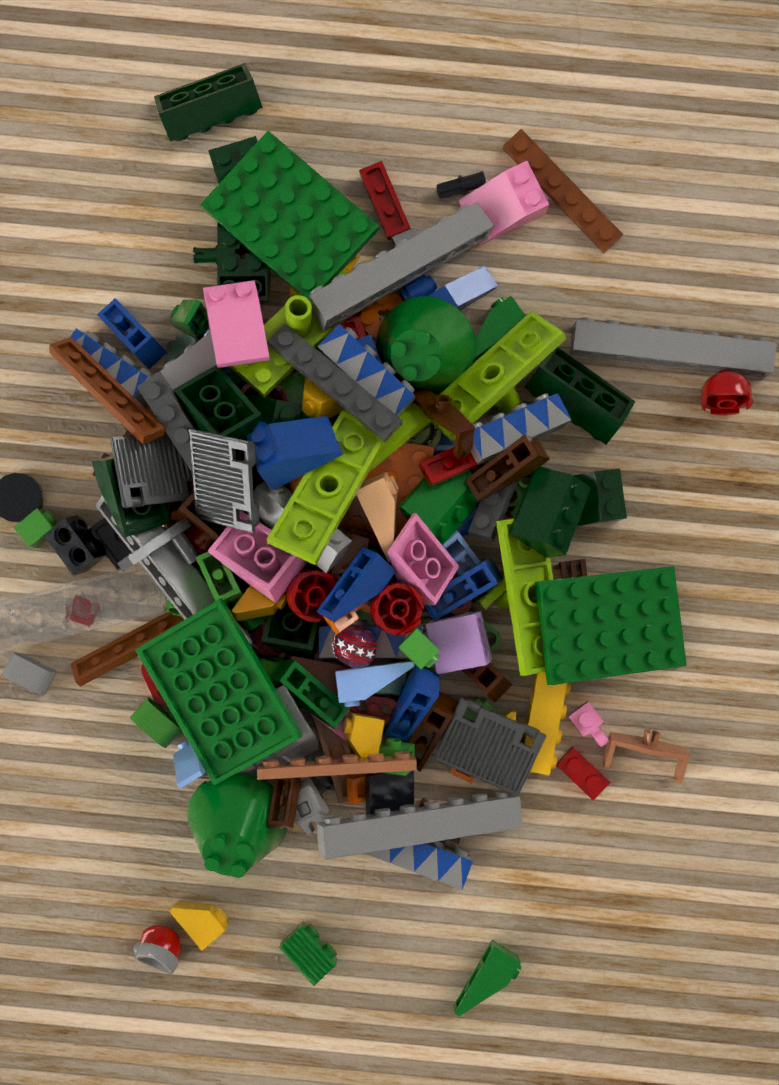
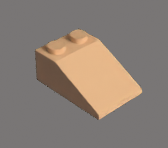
(379, 503)

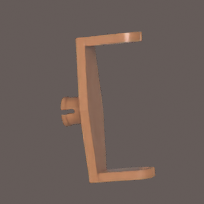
(650, 745)

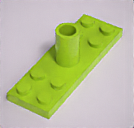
(298, 315)
(501, 368)
(326, 493)
(521, 570)

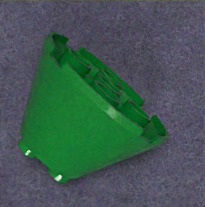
(426, 343)
(232, 823)

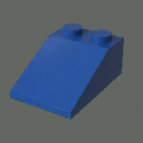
(293, 449)

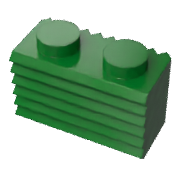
(309, 952)

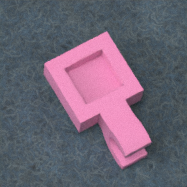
(587, 721)

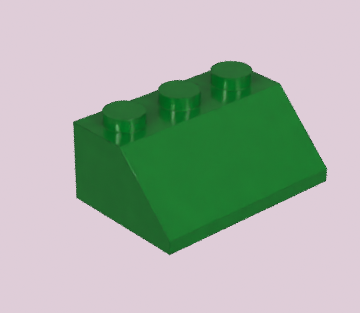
(441, 506)

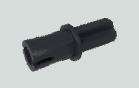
(460, 185)

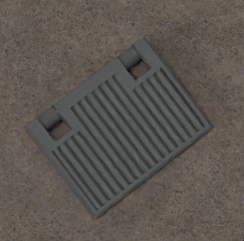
(153, 468)
(222, 481)
(489, 747)

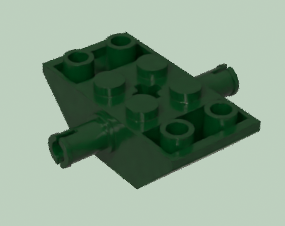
(230, 265)

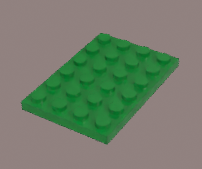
(289, 216)
(610, 625)
(218, 692)

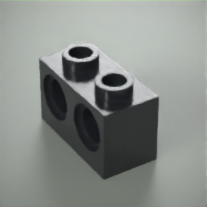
(71, 548)

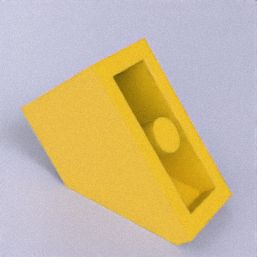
(318, 403)
(256, 605)
(363, 733)
(200, 921)

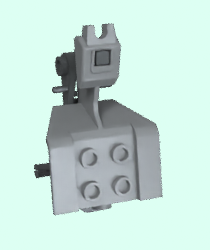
(310, 801)

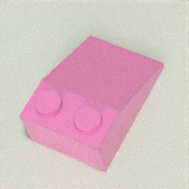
(509, 200)
(236, 324)
(421, 560)
(256, 561)

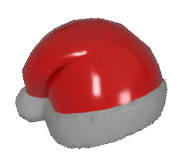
(159, 948)

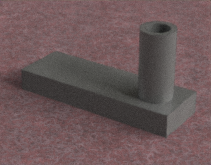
(177, 537)

